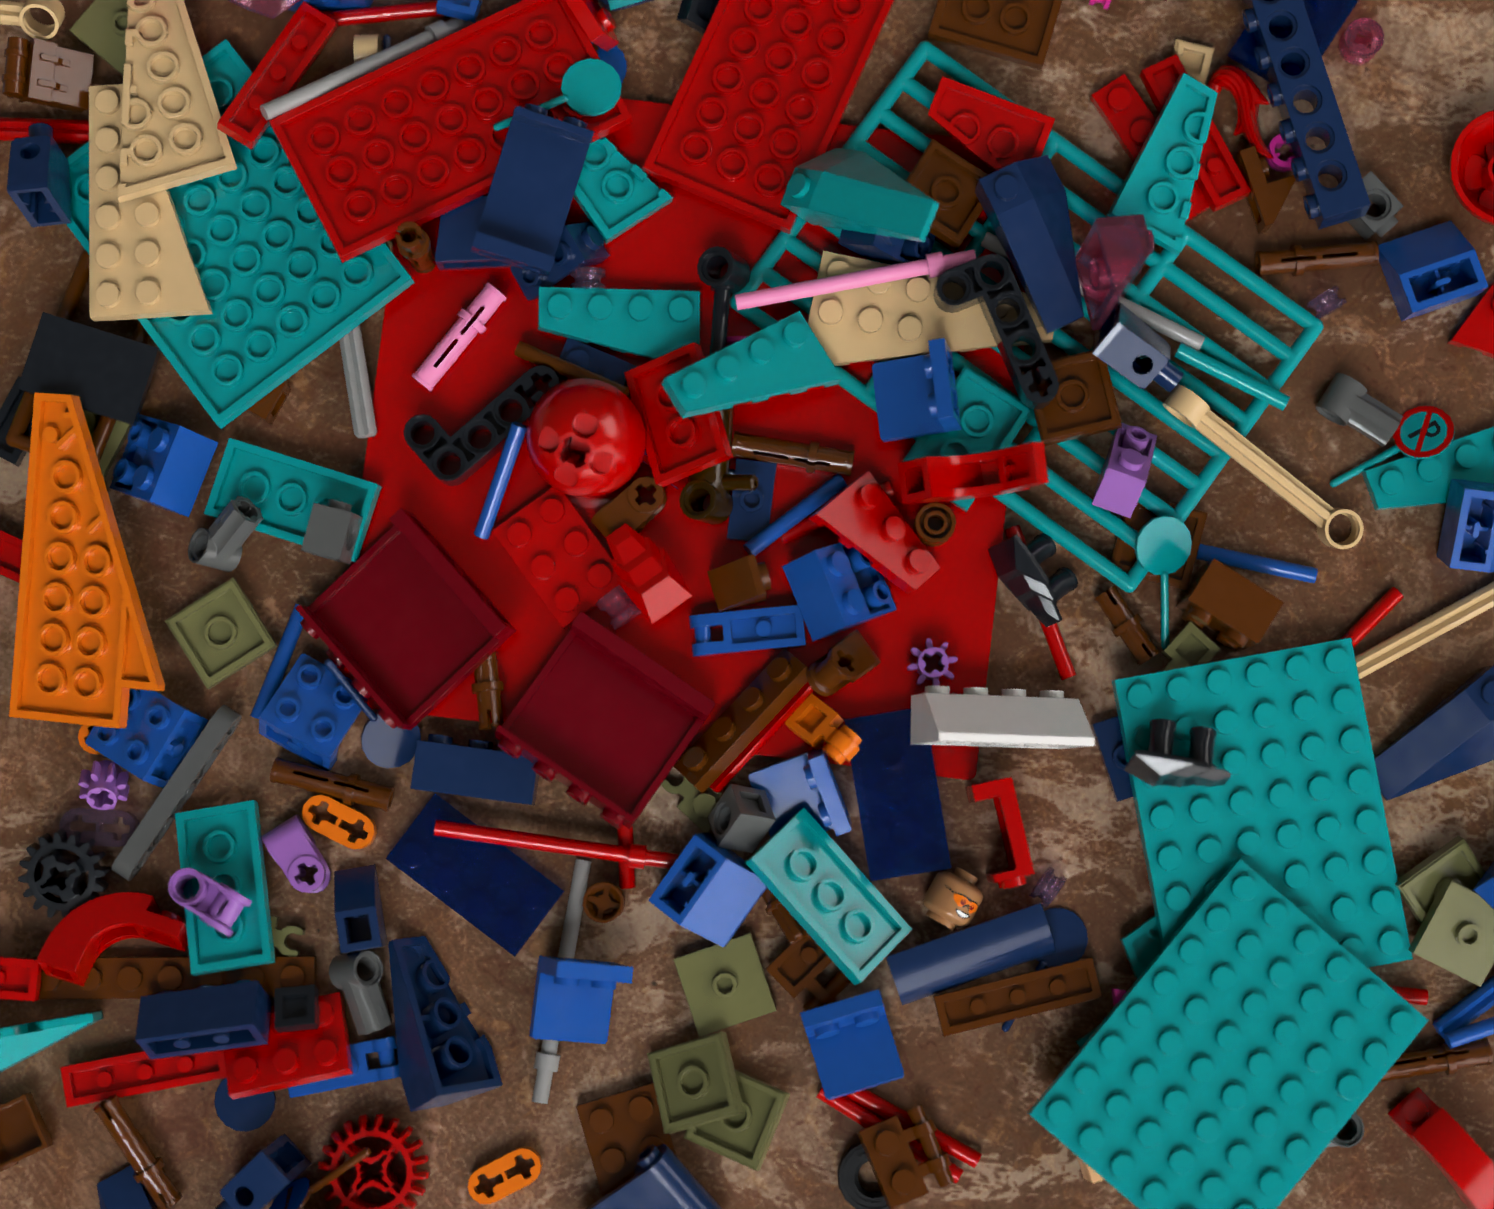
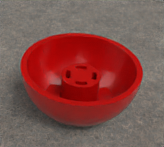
(1472, 168)
(601, 426)

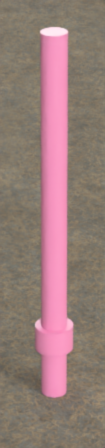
(932, 265)

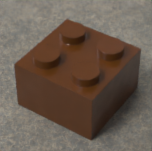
(1229, 605)

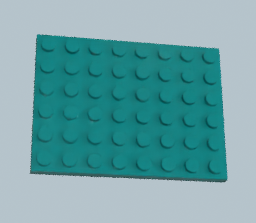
(262, 266)
(1297, 800)
(1229, 1057)

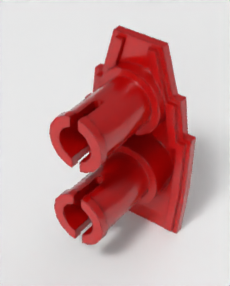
(646, 573)

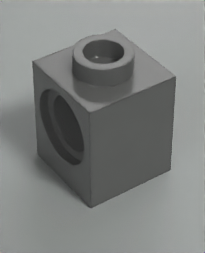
(1387, 205)
(332, 531)
(741, 818)

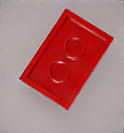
(675, 444)
(558, 555)
(293, 1056)

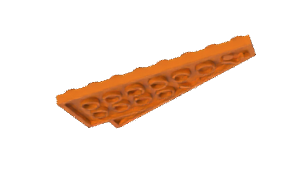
(78, 604)

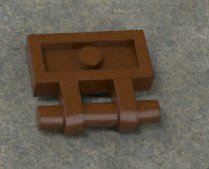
(798, 969)
(894, 1162)

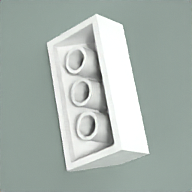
(998, 720)

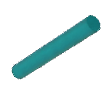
(1231, 376)

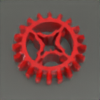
(388, 1182)

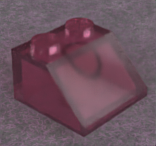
(1111, 262)

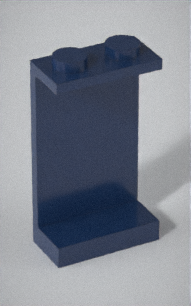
(532, 189)

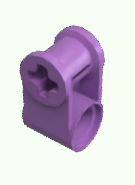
(293, 850)
(214, 902)

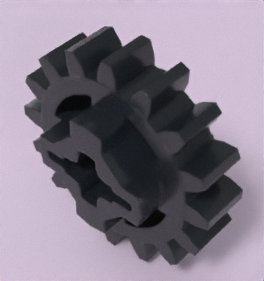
(56, 860)

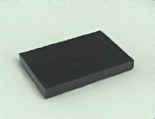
(98, 366)

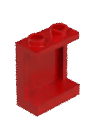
(1011, 831)

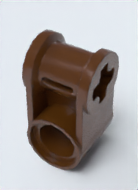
(627, 509)
(842, 664)

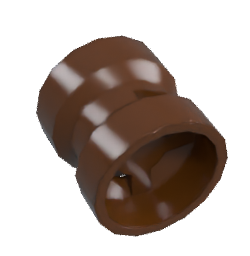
(934, 530)
(599, 905)

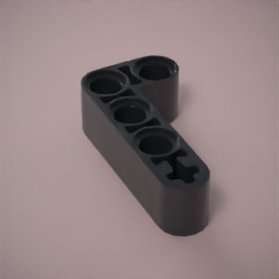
(1004, 333)
(487, 419)

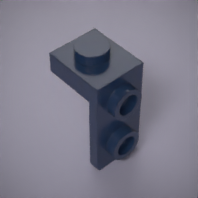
(578, 247)

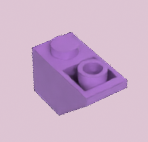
(1125, 470)

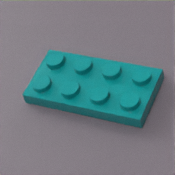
(286, 490)
(229, 849)
(829, 896)

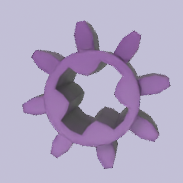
(929, 652)
(104, 785)

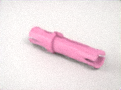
(490, 299)

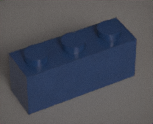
(473, 771)
(203, 1019)

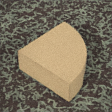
(1194, 58)

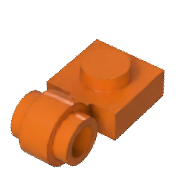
(818, 724)

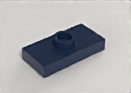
(752, 508)
(1113, 756)

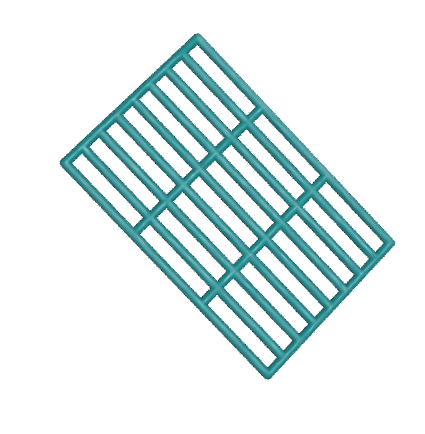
(1160, 266)

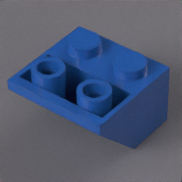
(1431, 270)
(163, 465)
(1468, 527)
(837, 590)
(708, 890)

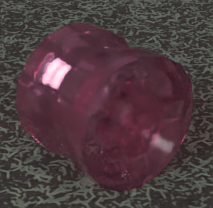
(1355, 48)
(618, 607)

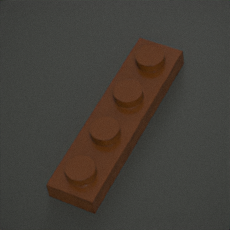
(743, 720)
(1017, 996)

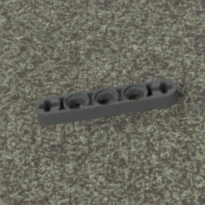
(176, 792)

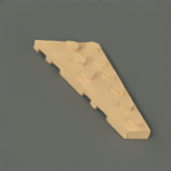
(166, 104)
(135, 246)
(897, 317)

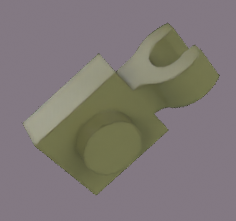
(1189, 649)

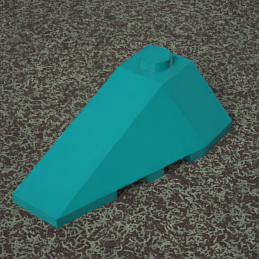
(858, 195)
(28, 1039)

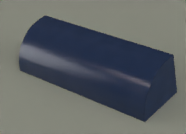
(971, 954)

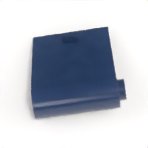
(658, 1183)

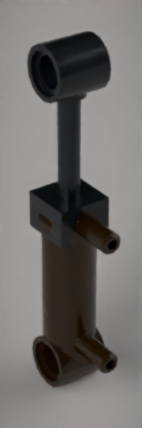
(717, 479)

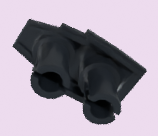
(1020, 572)
(1162, 768)

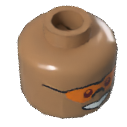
(953, 898)

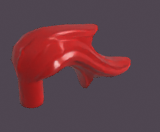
(1247, 99)

